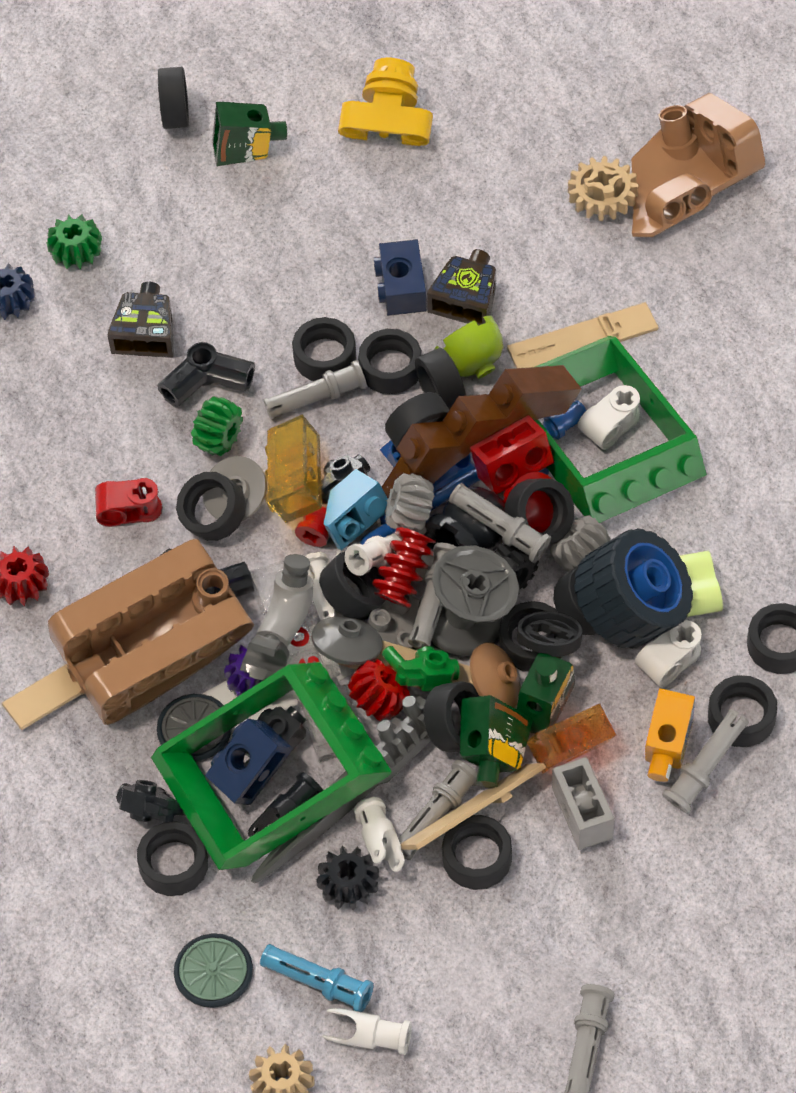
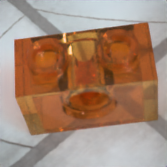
(571, 738)

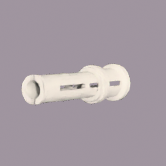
(370, 553)

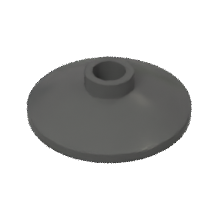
(346, 640)

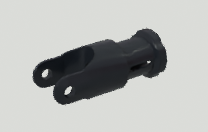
(299, 793)

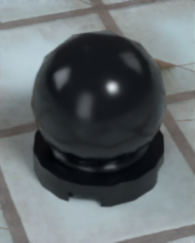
(460, 528)

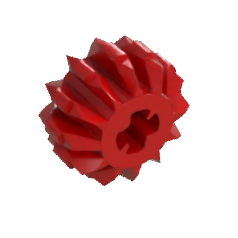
(22, 575)
(377, 690)

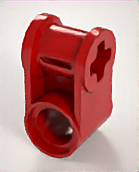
(124, 502)

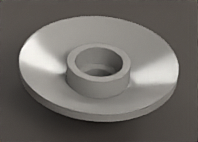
(246, 475)

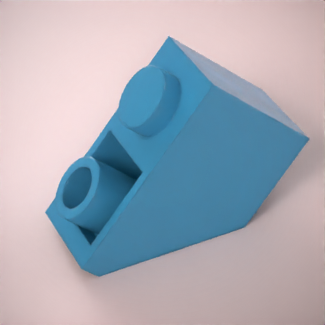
(353, 507)

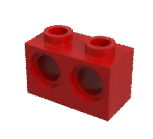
(511, 453)

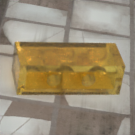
(293, 469)

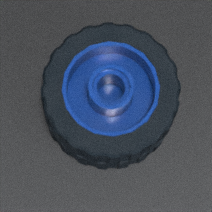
(633, 588)

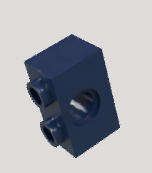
(402, 277)
(266, 754)

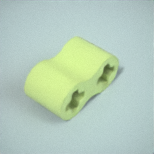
(705, 587)

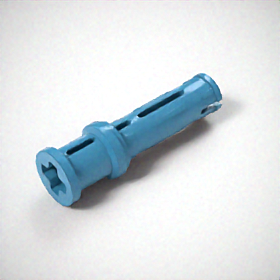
(331, 988)

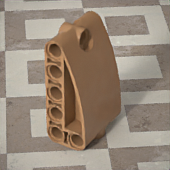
(148, 630)

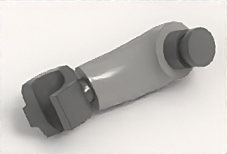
(284, 617)

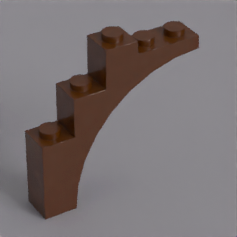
(437, 446)

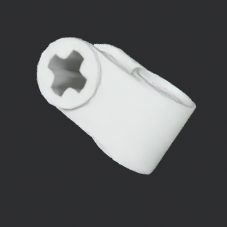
(611, 416)
(671, 653)

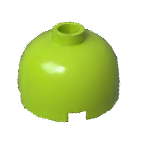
(475, 347)

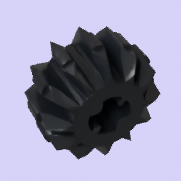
(349, 889)

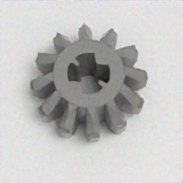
(409, 502)
(583, 538)

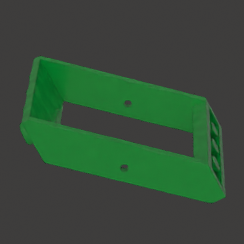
(643, 475)
(334, 720)

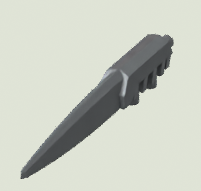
(398, 745)

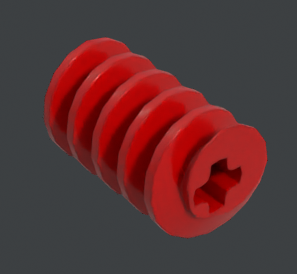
(403, 566)

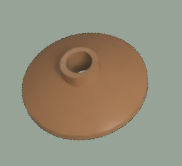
(494, 674)

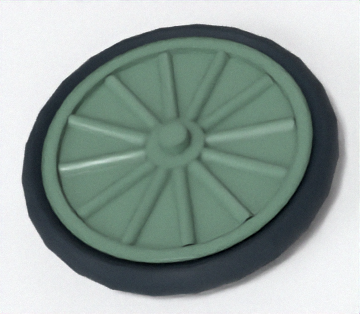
(213, 970)

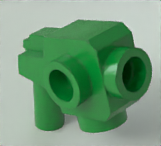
(427, 669)

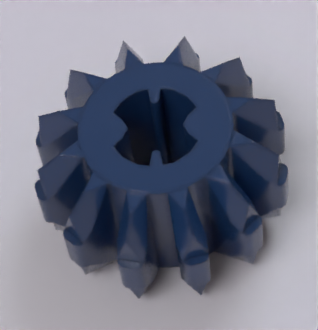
(15, 291)

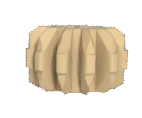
(279, 1066)

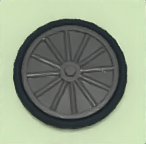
(184, 713)

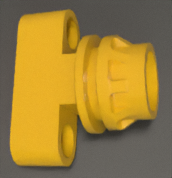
(389, 106)

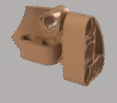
(691, 160)

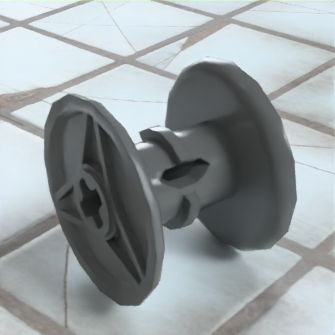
(475, 595)

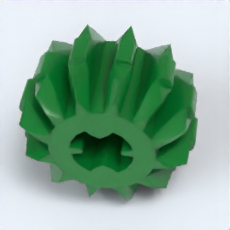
(74, 241)
(217, 426)

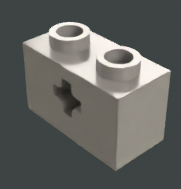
(582, 803)

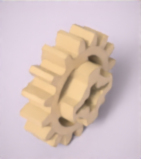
(602, 188)

